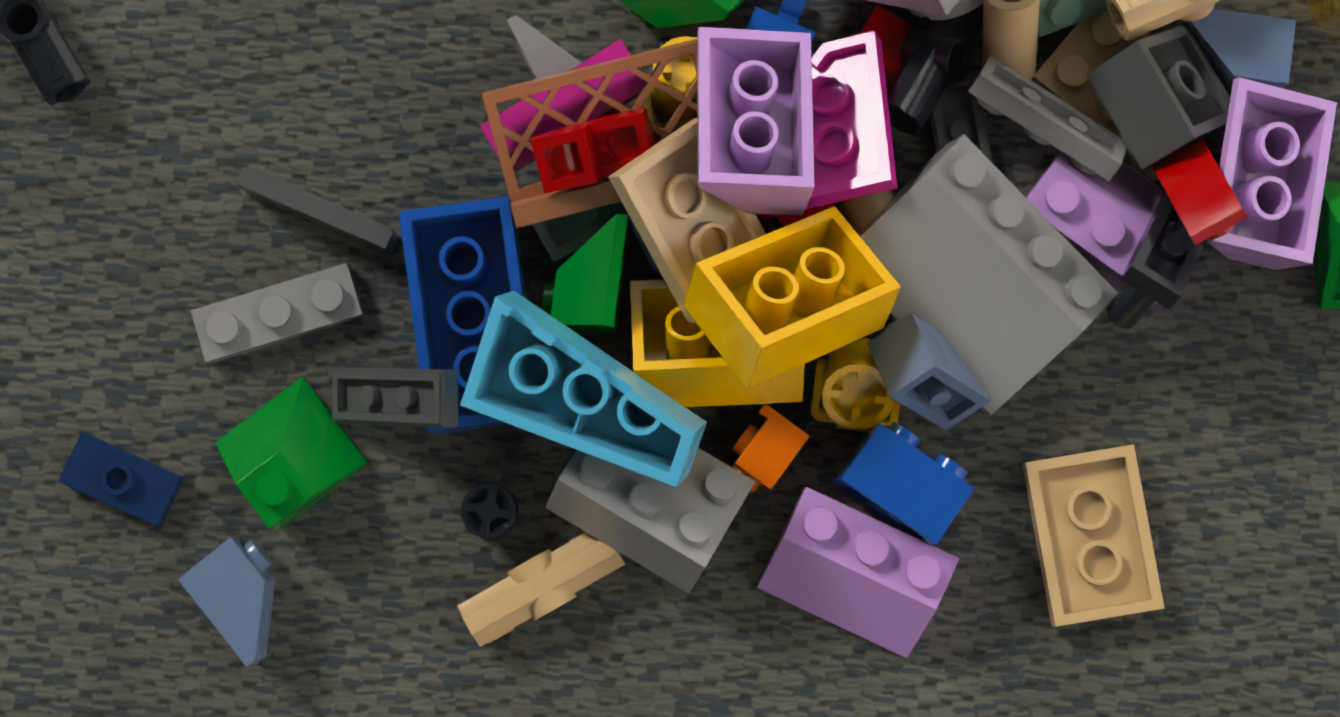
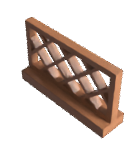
(528, 200)

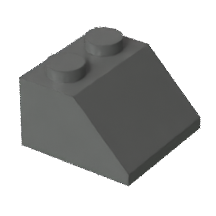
(1161, 94)

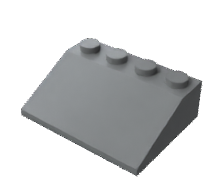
(985, 269)

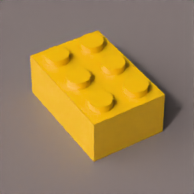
(790, 296)
(684, 361)

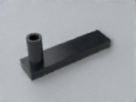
(1159, 263)

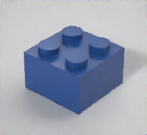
(905, 484)

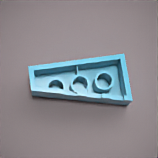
(575, 394)

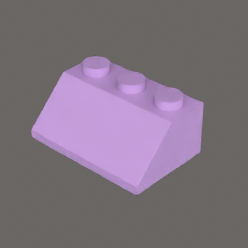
(755, 119)
(1277, 169)
(1096, 214)
(857, 572)

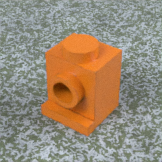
(768, 450)

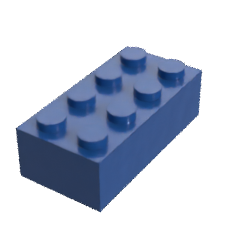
(454, 270)

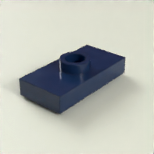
(121, 479)

